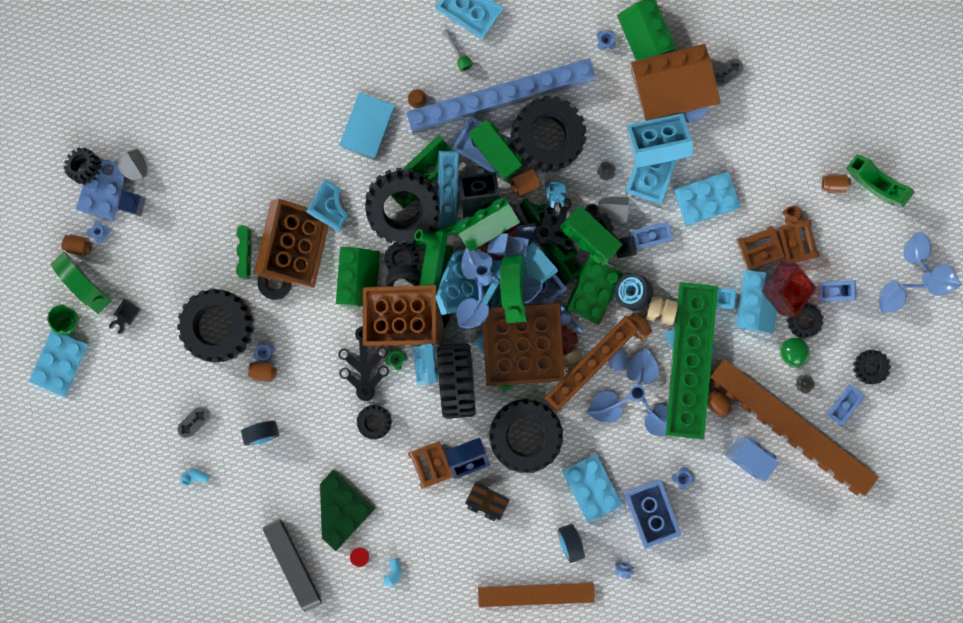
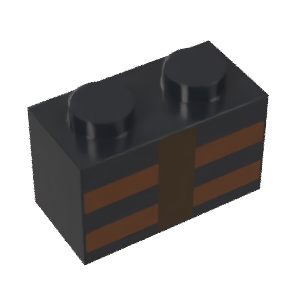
(487, 501)

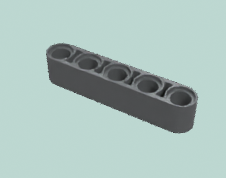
(292, 565)

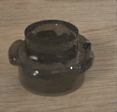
(611, 171)
(801, 379)

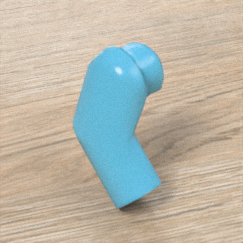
(193, 475)
(395, 573)

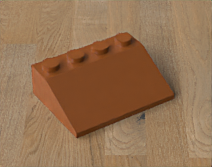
(675, 82)
(291, 245)
(402, 316)

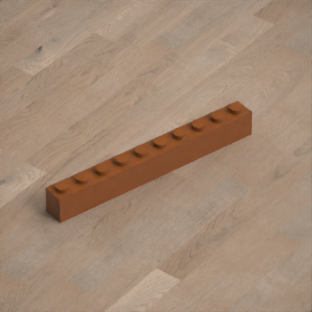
(792, 427)

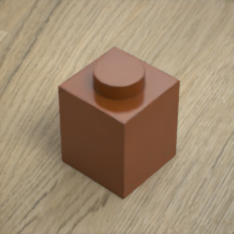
(525, 183)

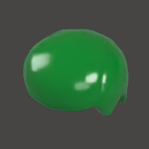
(62, 320)
(794, 352)

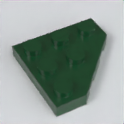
(341, 510)

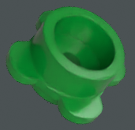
(391, 359)

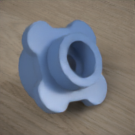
(606, 35)
(104, 231)
(259, 352)
(683, 473)
(624, 570)

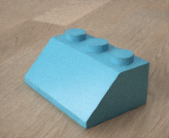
(660, 140)
(754, 309)

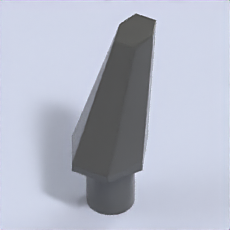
(519, 213)

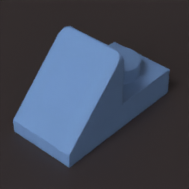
(508, 245)
(837, 291)

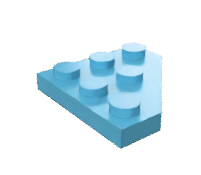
(455, 286)

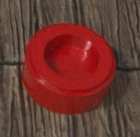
(359, 557)

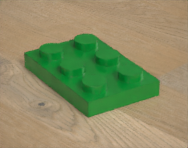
(593, 291)

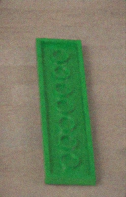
(691, 361)

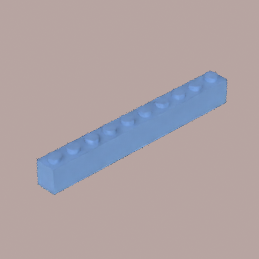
(501, 95)

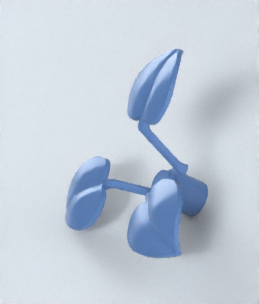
(478, 265)
(937, 281)
(641, 369)

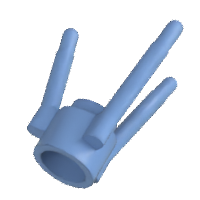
(566, 319)

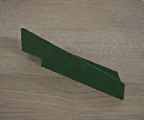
(563, 260)

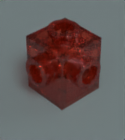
(572, 339)

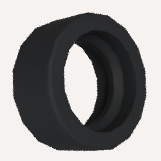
(403, 271)

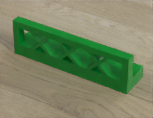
(422, 162)

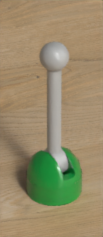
(463, 62)

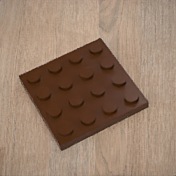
(524, 350)

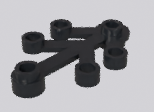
(549, 232)
(364, 369)

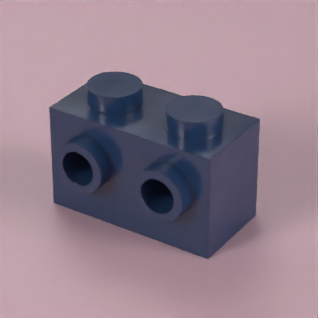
(467, 457)

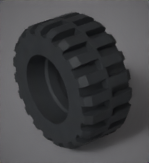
(563, 115)
(401, 181)
(190, 321)
(456, 380)
(552, 436)

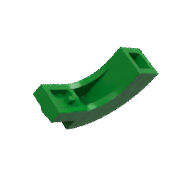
(878, 183)
(78, 283)
(511, 285)

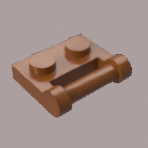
(792, 242)
(763, 254)
(436, 461)

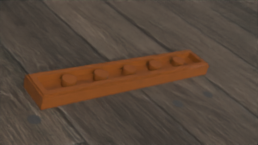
(591, 363)
(536, 594)

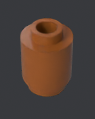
(836, 183)
(76, 245)
(642, 324)
(262, 371)
(719, 403)

